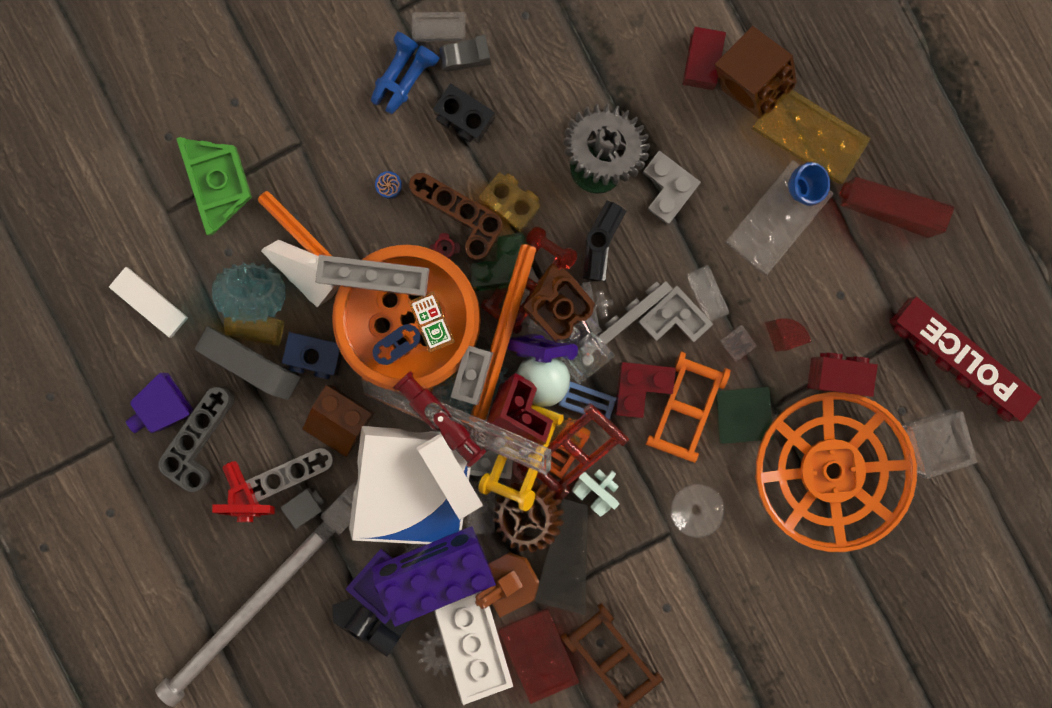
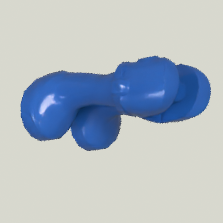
(405, 49)

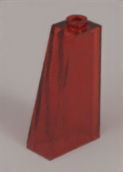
(896, 207)

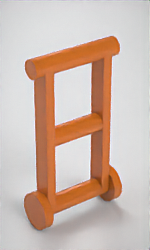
(720, 381)

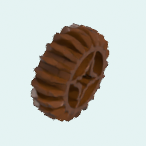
(547, 524)

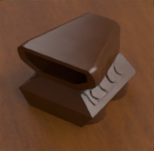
(558, 303)

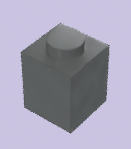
(304, 507)

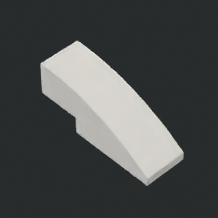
(449, 476)

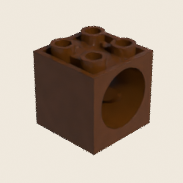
(756, 72)

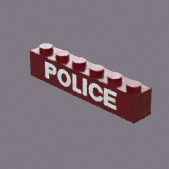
(965, 360)

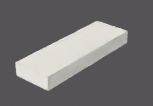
(148, 302)

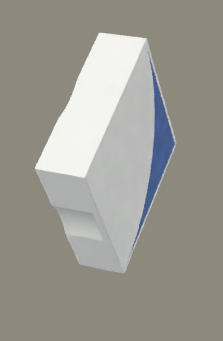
(397, 492)

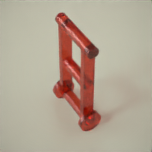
(564, 259)
(617, 437)

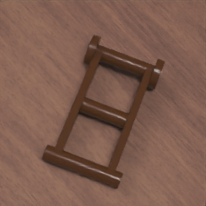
(573, 644)

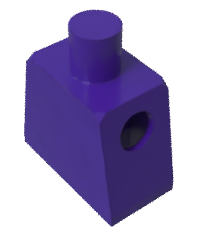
(159, 406)

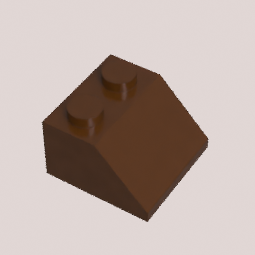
(337, 420)

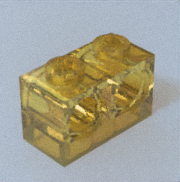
(505, 206)

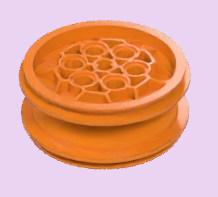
(359, 310)

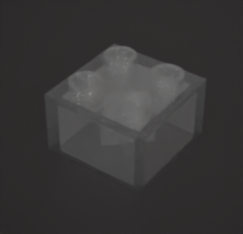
(940, 443)

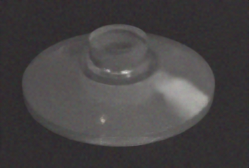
(707, 520)

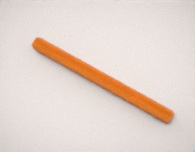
(505, 327)

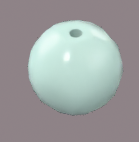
(550, 379)

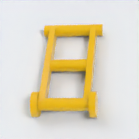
(525, 496)

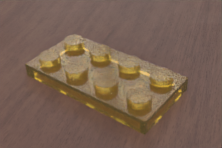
(813, 135)

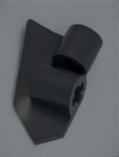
(366, 627)

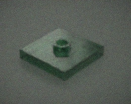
(743, 414)

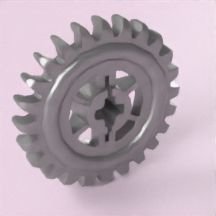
(608, 132)

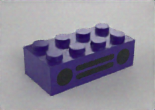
(433, 576)

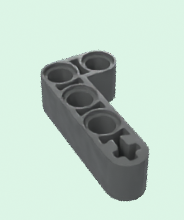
(247, 363)
(201, 435)

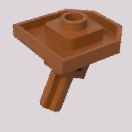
(514, 585)

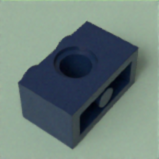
(298, 348)

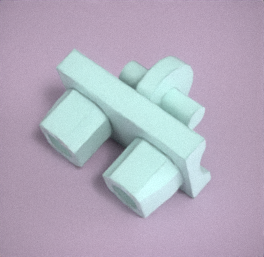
(605, 500)

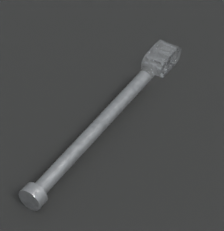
(336, 520)

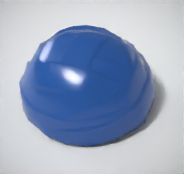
(809, 184)

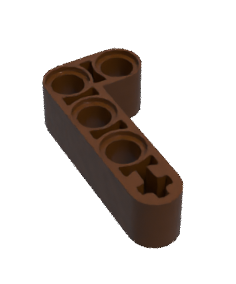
(454, 209)

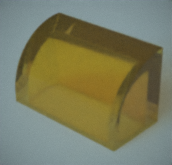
(264, 332)

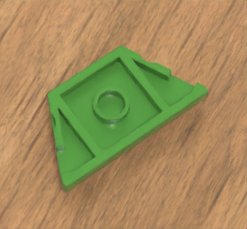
(215, 180)

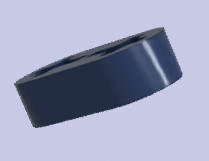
(392, 339)

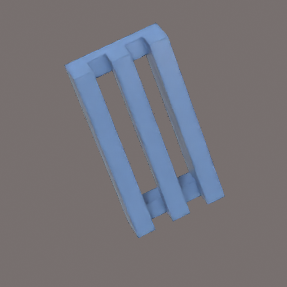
(608, 409)

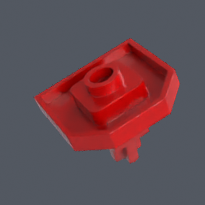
(241, 498)

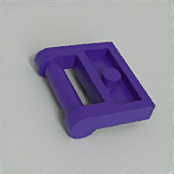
(541, 348)

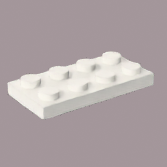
(473, 649)

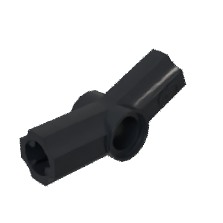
(606, 225)

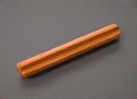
(281, 214)

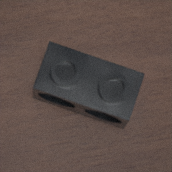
(468, 109)

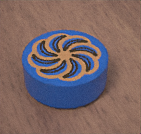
(388, 185)

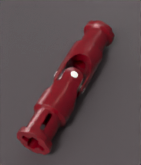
(453, 433)

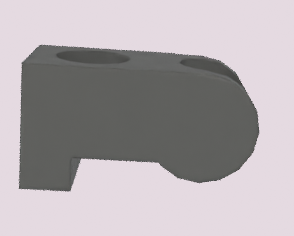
(465, 54)

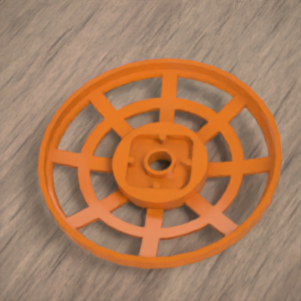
(851, 474)

